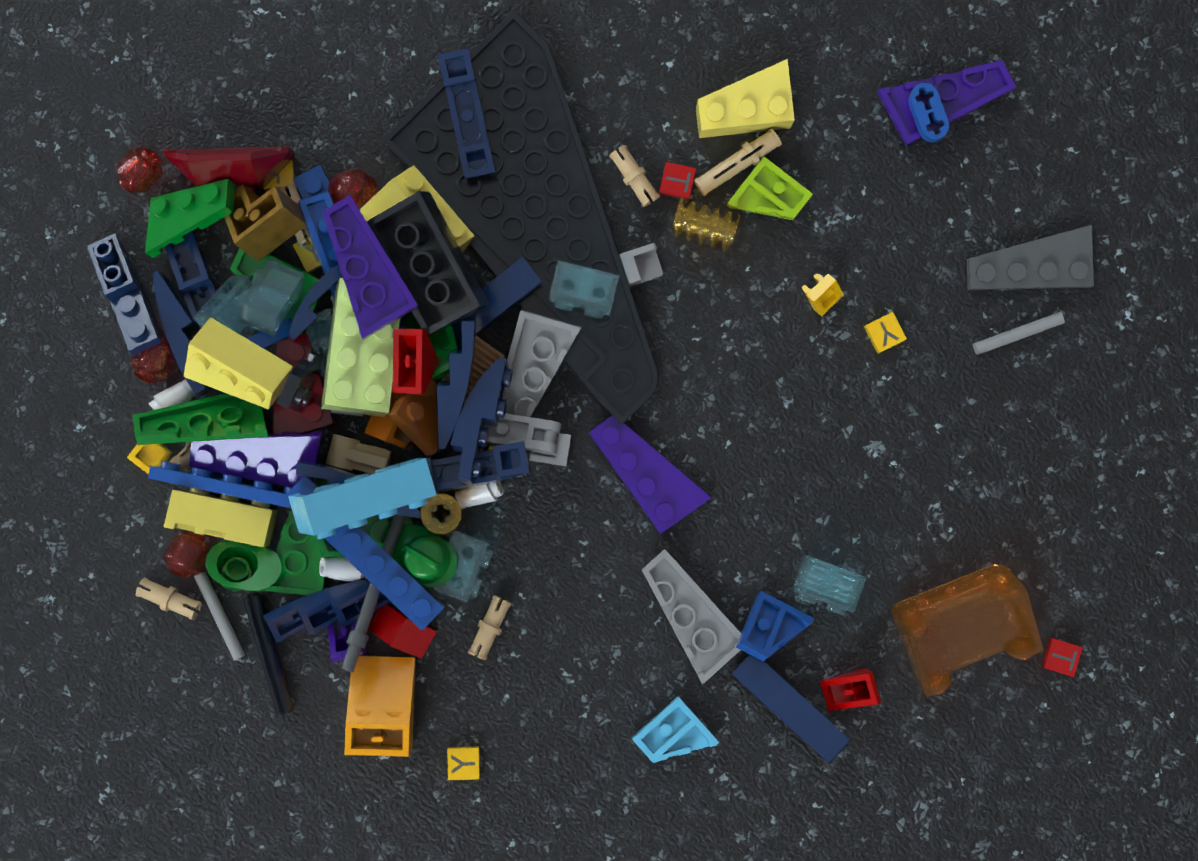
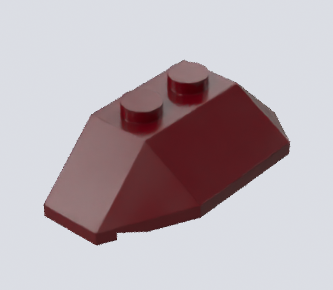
(245, 166)

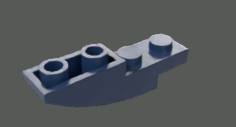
(125, 294)
(481, 408)

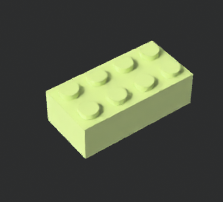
(357, 369)

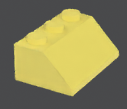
(406, 185)

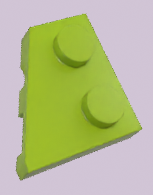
(770, 193)

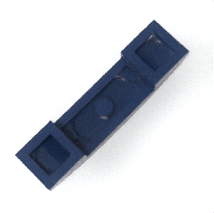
(466, 113)
(305, 316)
(498, 464)

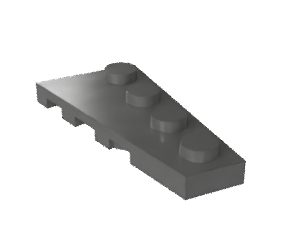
(1045, 263)

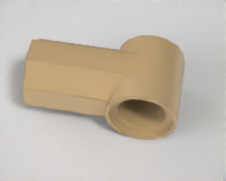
(351, 455)

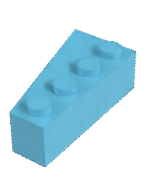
(362, 498)

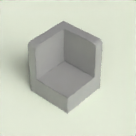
(641, 264)
(561, 457)

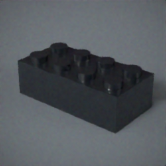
(428, 262)

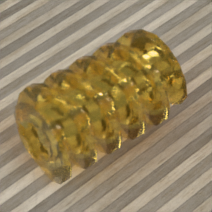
(704, 225)
(449, 504)

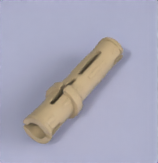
(768, 142)

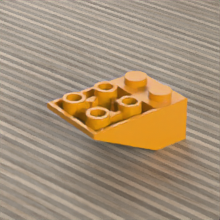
(381, 707)

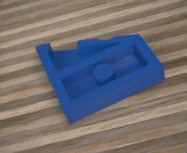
(770, 626)

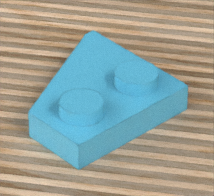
(673, 733)

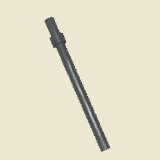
(358, 638)

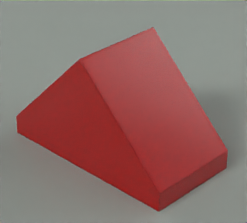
(412, 361)
(400, 631)
(850, 690)

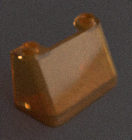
(966, 624)

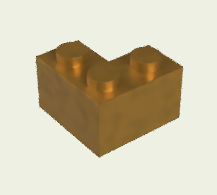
(263, 222)

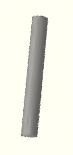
(1018, 333)
(219, 615)

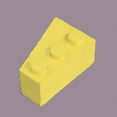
(748, 105)
(235, 365)
(221, 516)

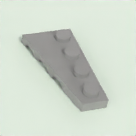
(535, 357)
(697, 622)

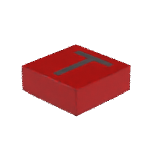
(677, 181)
(1062, 657)

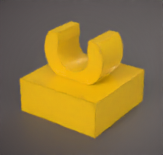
(824, 294)

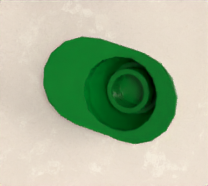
(425, 556)
(243, 566)

